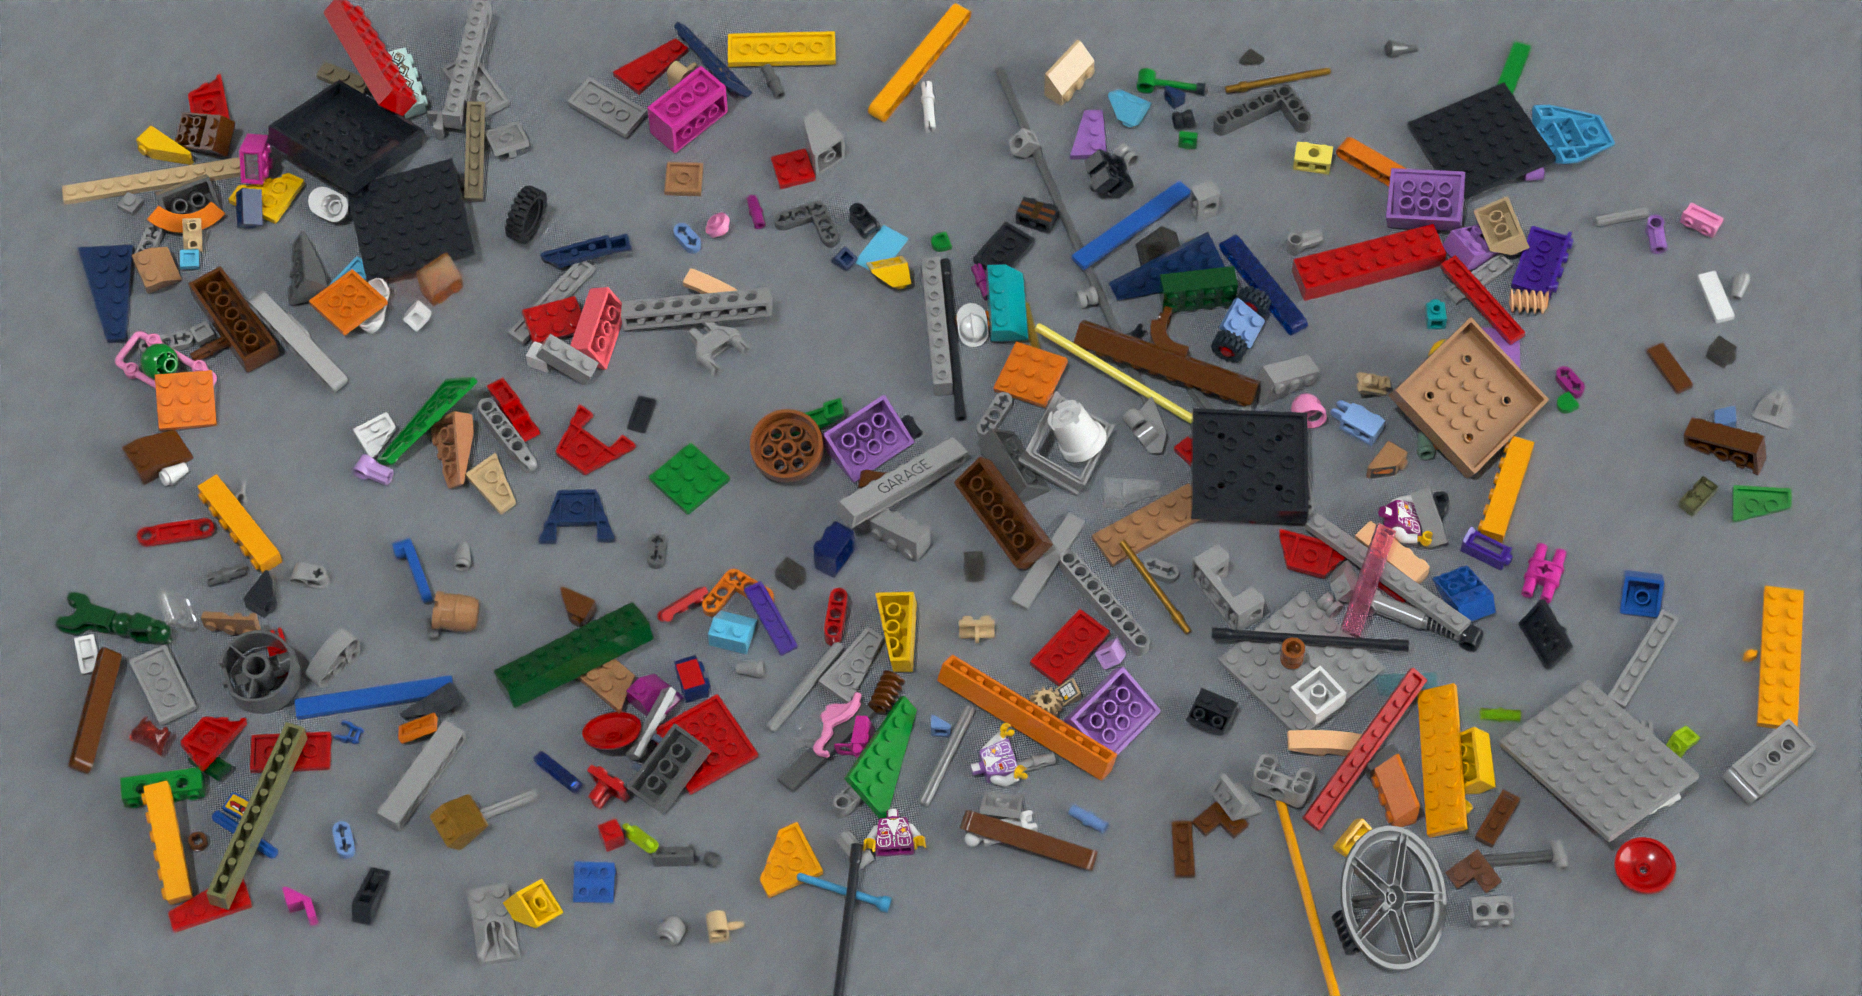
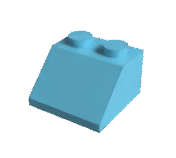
(732, 631)

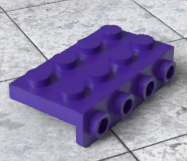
(1542, 261)

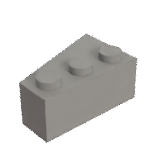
(1285, 378)

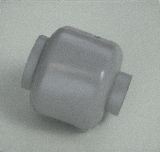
(670, 931)

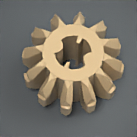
(1051, 698)

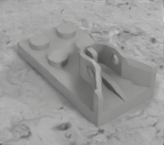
(493, 925)

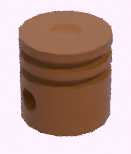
(1292, 653)

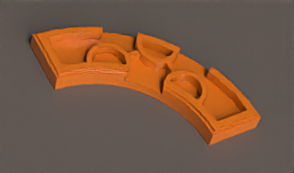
(173, 222)

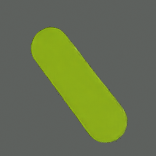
(640, 838)

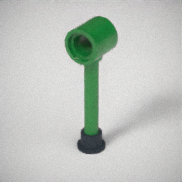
(1147, 81)

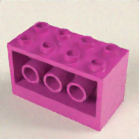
(687, 109)

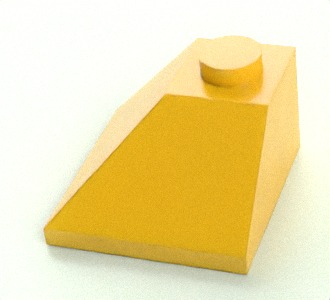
(892, 271)
(533, 905)

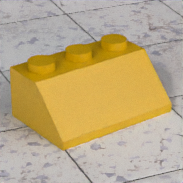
(1477, 761)

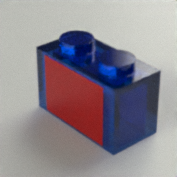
(691, 678)

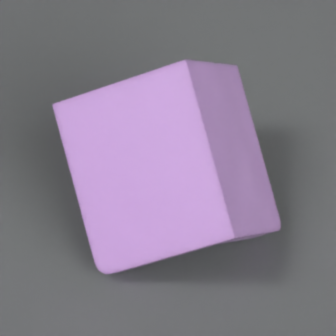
(1110, 653)

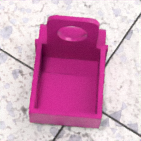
(862, 734)

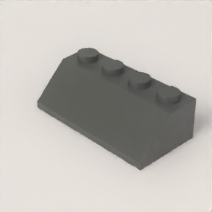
(1004, 451)

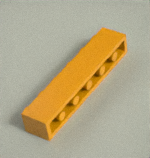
(1507, 488)
(239, 524)
(168, 843)

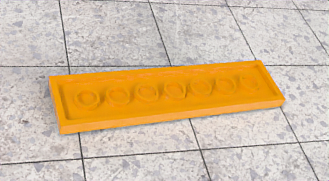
(1780, 656)
(1442, 760)

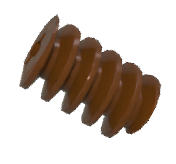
(886, 692)

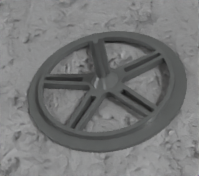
(1391, 898)

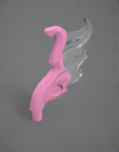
(821, 726)

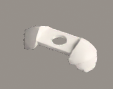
(374, 322)

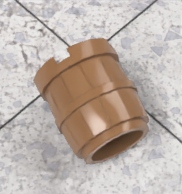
(455, 612)

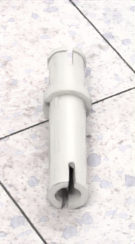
(928, 106)

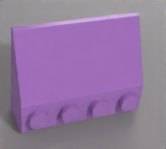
(1425, 199)
(867, 438)
(1114, 711)

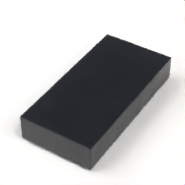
(642, 414)

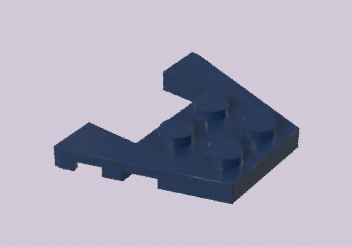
(576, 509)

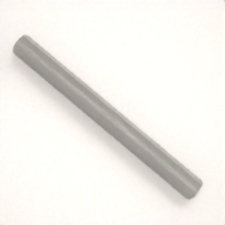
(805, 686)
(946, 755)

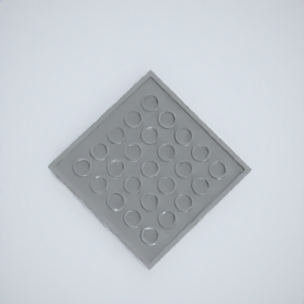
(1260, 671)

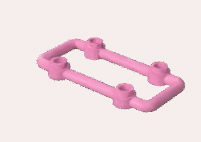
(132, 370)

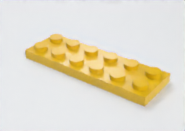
(781, 49)

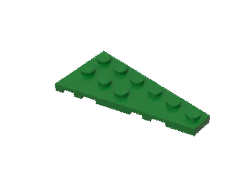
(431, 412)
(880, 762)

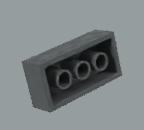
(668, 769)

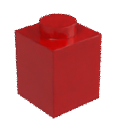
(611, 835)

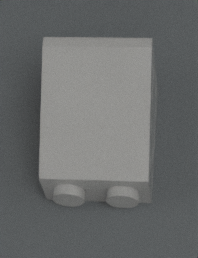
(822, 141)

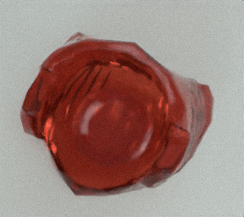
(150, 736)

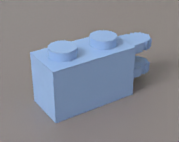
(1358, 421)

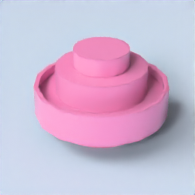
(717, 225)

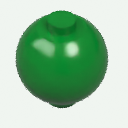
(158, 360)

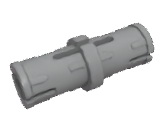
(1037, 762)

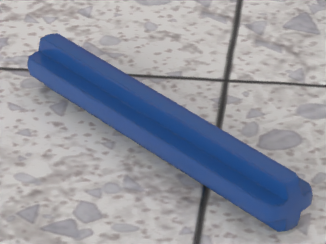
(231, 825)

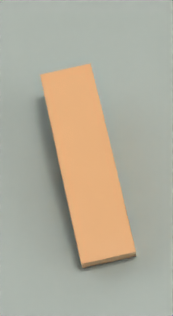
(704, 283)
(1321, 741)

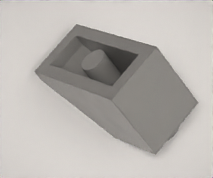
(1343, 581)

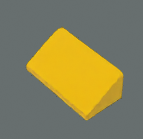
(1351, 835)

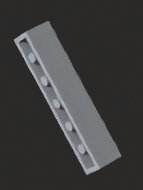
(421, 776)

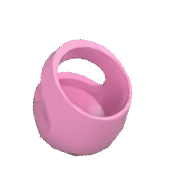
(1311, 405)

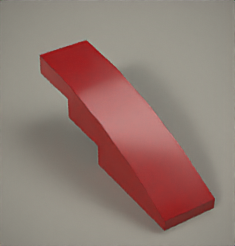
(513, 409)

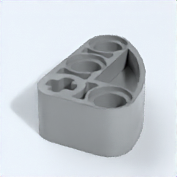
(333, 657)

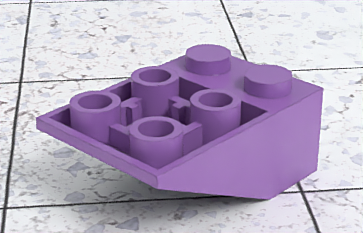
(1469, 246)

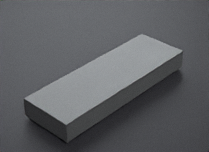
(1429, 515)

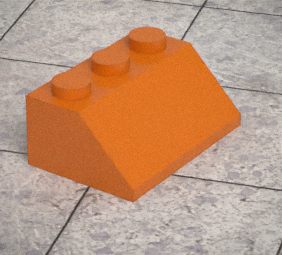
(1396, 792)

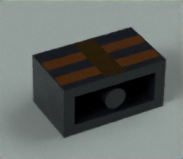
(1036, 215)

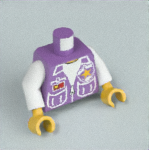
(998, 760)

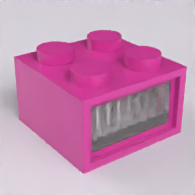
(255, 159)

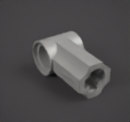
(1298, 241)
(844, 842)

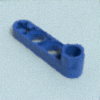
(406, 549)

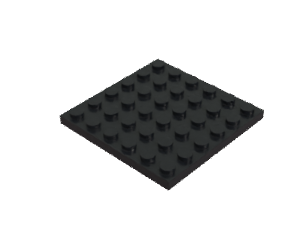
(1484, 138)
(410, 220)

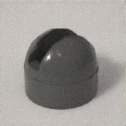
(711, 858)

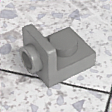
(436, 119)

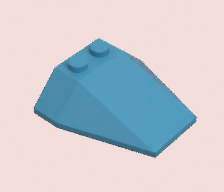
(1571, 133)

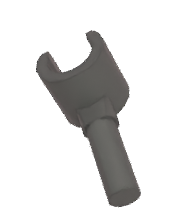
(433, 634)

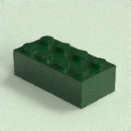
(1198, 289)

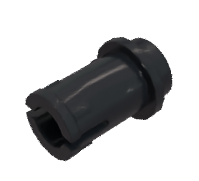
(911, 426)

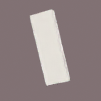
(1715, 297)

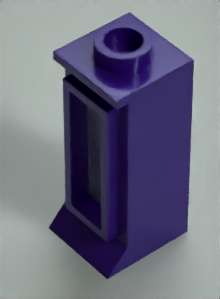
(1486, 549)

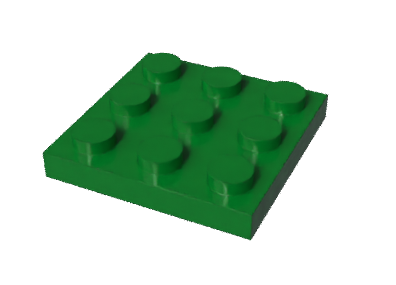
(689, 478)

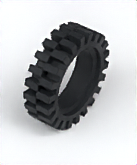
(526, 214)

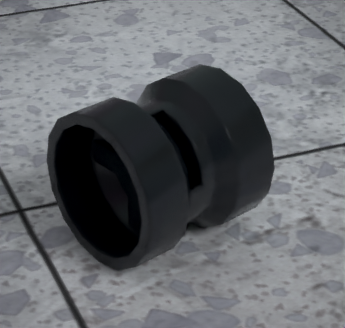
(1183, 119)

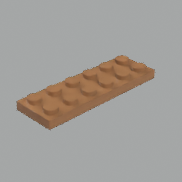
(1146, 525)

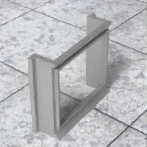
(1049, 469)

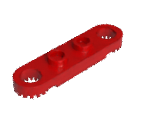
(175, 532)

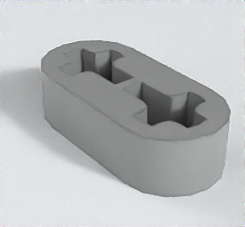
(1161, 570)

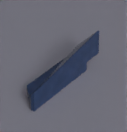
(587, 250)

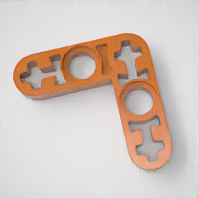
(731, 587)

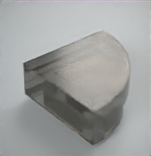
(1251, 58)

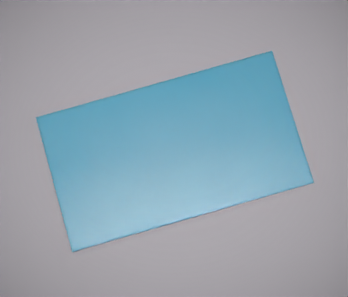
(882, 246)

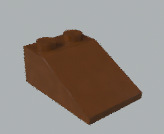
(153, 452)

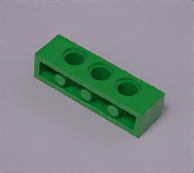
(191, 777)

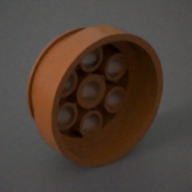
(785, 423)

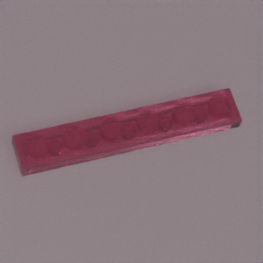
(1368, 580)

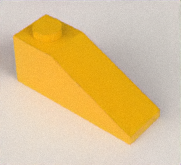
(161, 147)

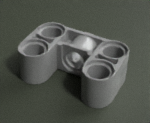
(1280, 786)

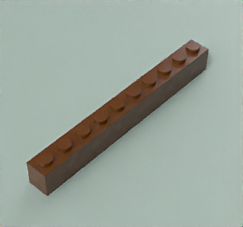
(1166, 362)

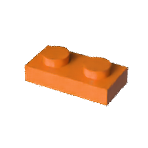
(417, 728)

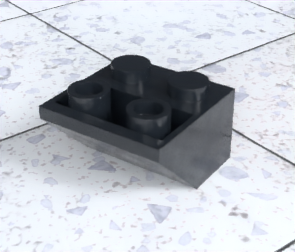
(1212, 712)

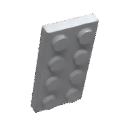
(483, 89)
(607, 107)
(162, 685)

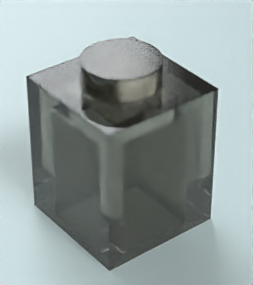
(1721, 352)
(974, 566)
(790, 573)

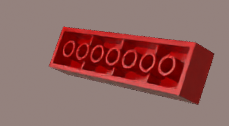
(370, 56)
(1368, 262)

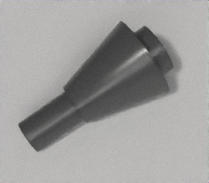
(1395, 48)

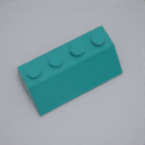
(1006, 303)

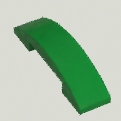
(824, 416)

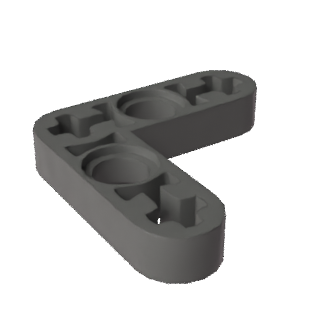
(815, 217)

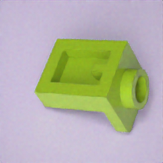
(1682, 740)

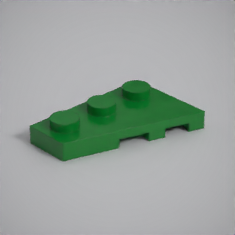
(1758, 501)

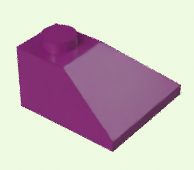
(646, 690)

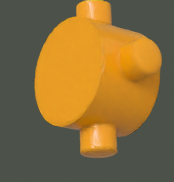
(1749, 655)

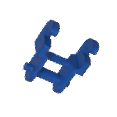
(347, 738)

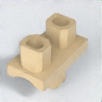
(192, 233)
(1372, 384)
(976, 628)

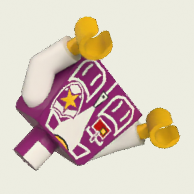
(1403, 518)
(893, 836)

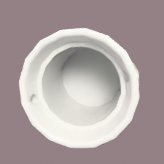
(1076, 432)

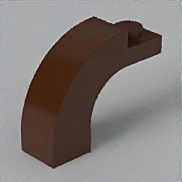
(1159, 336)

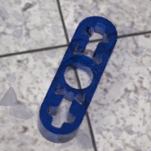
(558, 772)

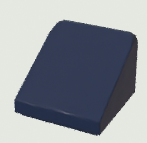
(1174, 96)
(844, 259)

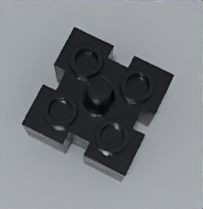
(1108, 174)

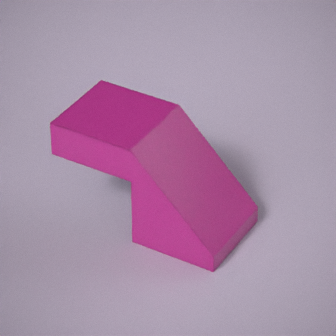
(297, 902)

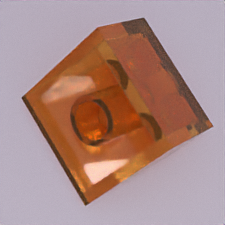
(439, 279)

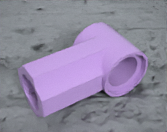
(368, 468)

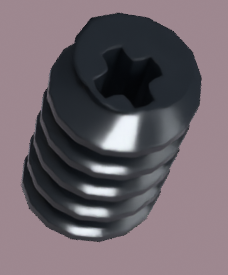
(1344, 936)

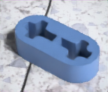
(690, 236)
(340, 841)

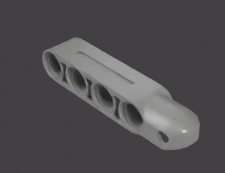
(523, 456)

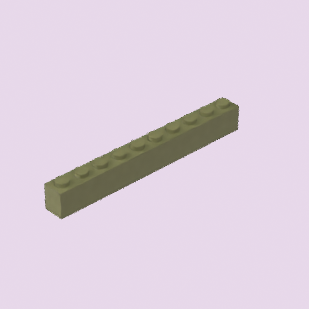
(256, 816)

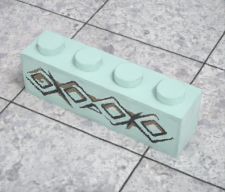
(404, 61)

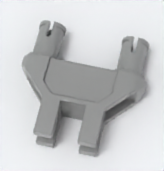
(715, 342)

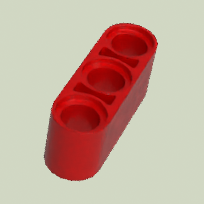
(835, 608)

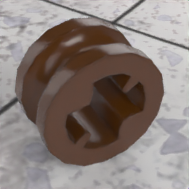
(198, 835)

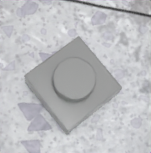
(130, 204)
(202, 333)

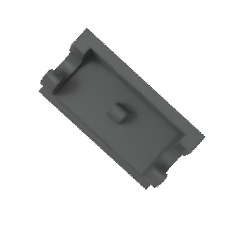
(674, 856)

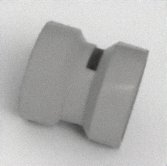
(1129, 156)
(1086, 297)
(1329, 605)

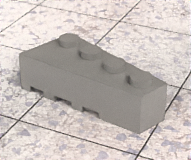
(899, 533)

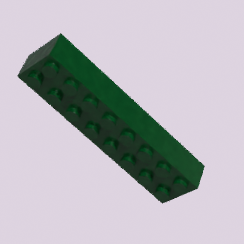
(573, 654)

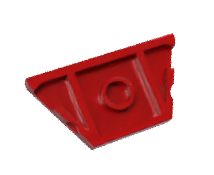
(209, 98)
(1308, 554)
(210, 738)

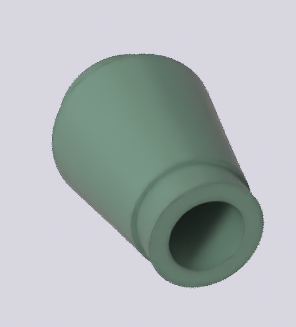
(1425, 447)

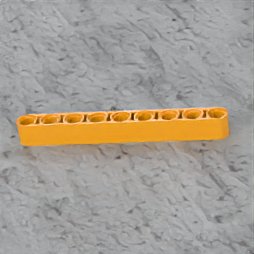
(919, 62)

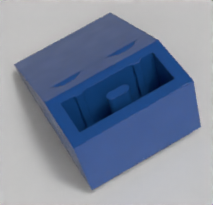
(1465, 593)

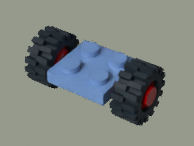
(1241, 324)

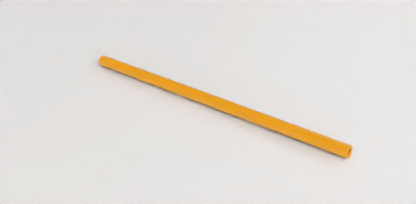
(1307, 899)

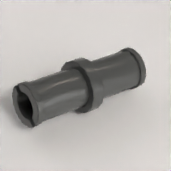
(773, 81)
(225, 574)

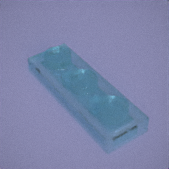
(1388, 682)

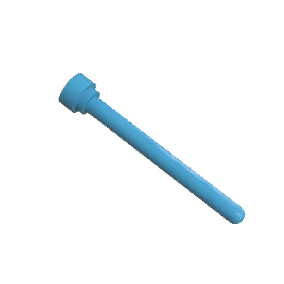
(882, 902)

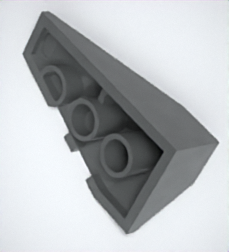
(306, 273)

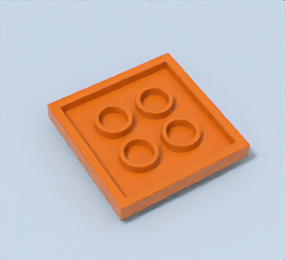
(348, 302)
(1030, 374)
(185, 400)

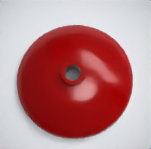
(612, 730)
(1646, 855)

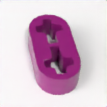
(1571, 381)

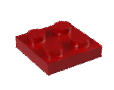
(793, 168)

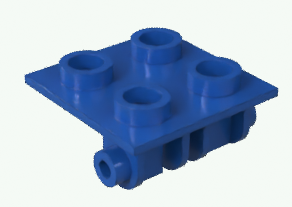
(594, 882)

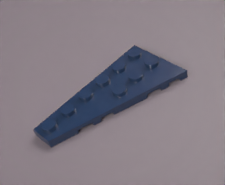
(1191, 256)

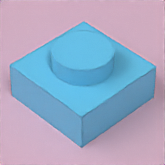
(189, 259)

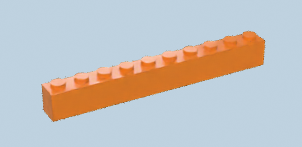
(1027, 717)

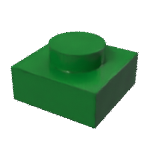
(1187, 140)

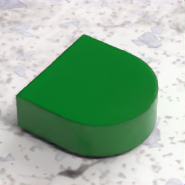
(940, 242)
(1566, 403)

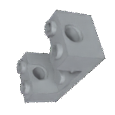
(1208, 572)

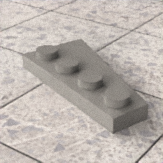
(850, 669)

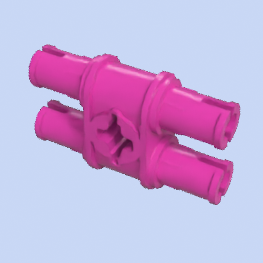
(1536, 567)

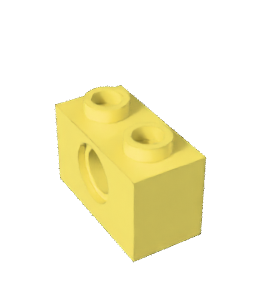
(1319, 163)

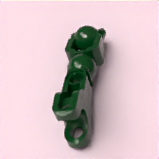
(104, 620)

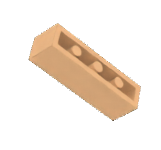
(1398, 556)

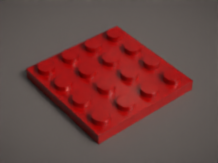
(719, 731)

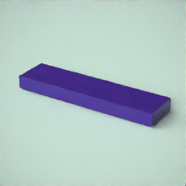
(770, 618)

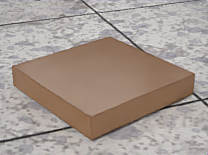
(684, 179)

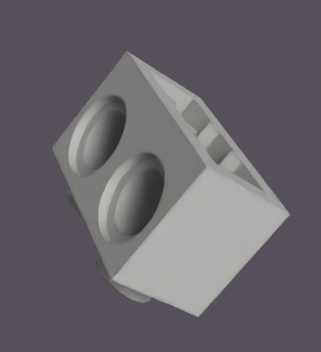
(1491, 907)

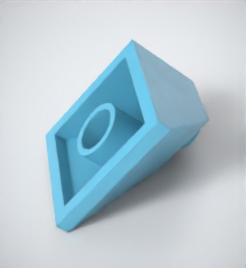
(1128, 107)

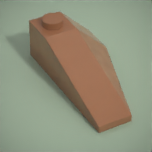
(453, 440)

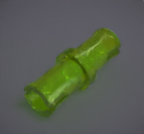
(1500, 714)

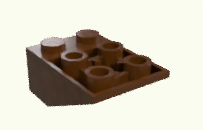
(205, 133)

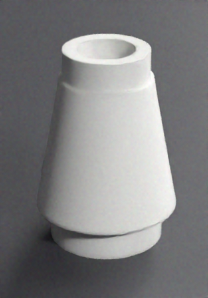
(173, 473)

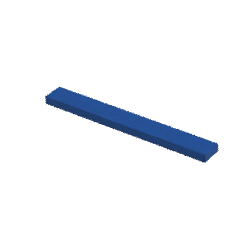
(1131, 225)
(368, 697)

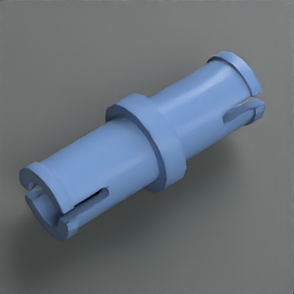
(1088, 818)

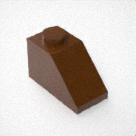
(577, 606)

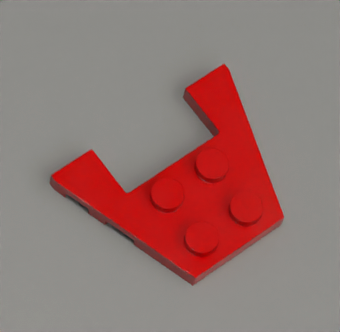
(584, 450)

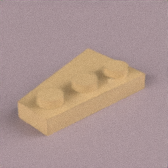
(492, 484)

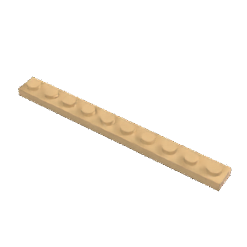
(148, 181)

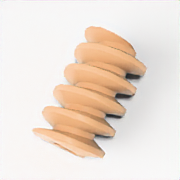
(1528, 301)

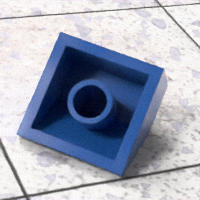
(1641, 593)

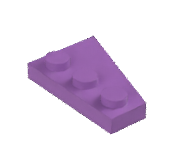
(1089, 135)

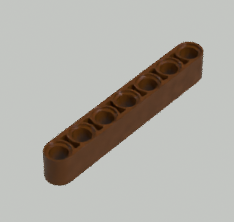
(94, 710)
(1029, 840)

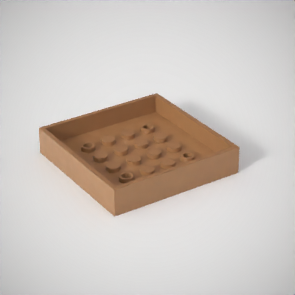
(1468, 397)

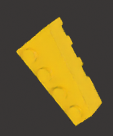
(899, 624)

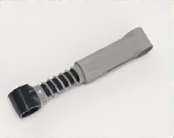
(1414, 617)

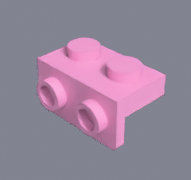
(1701, 220)

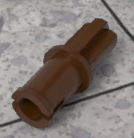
(208, 349)

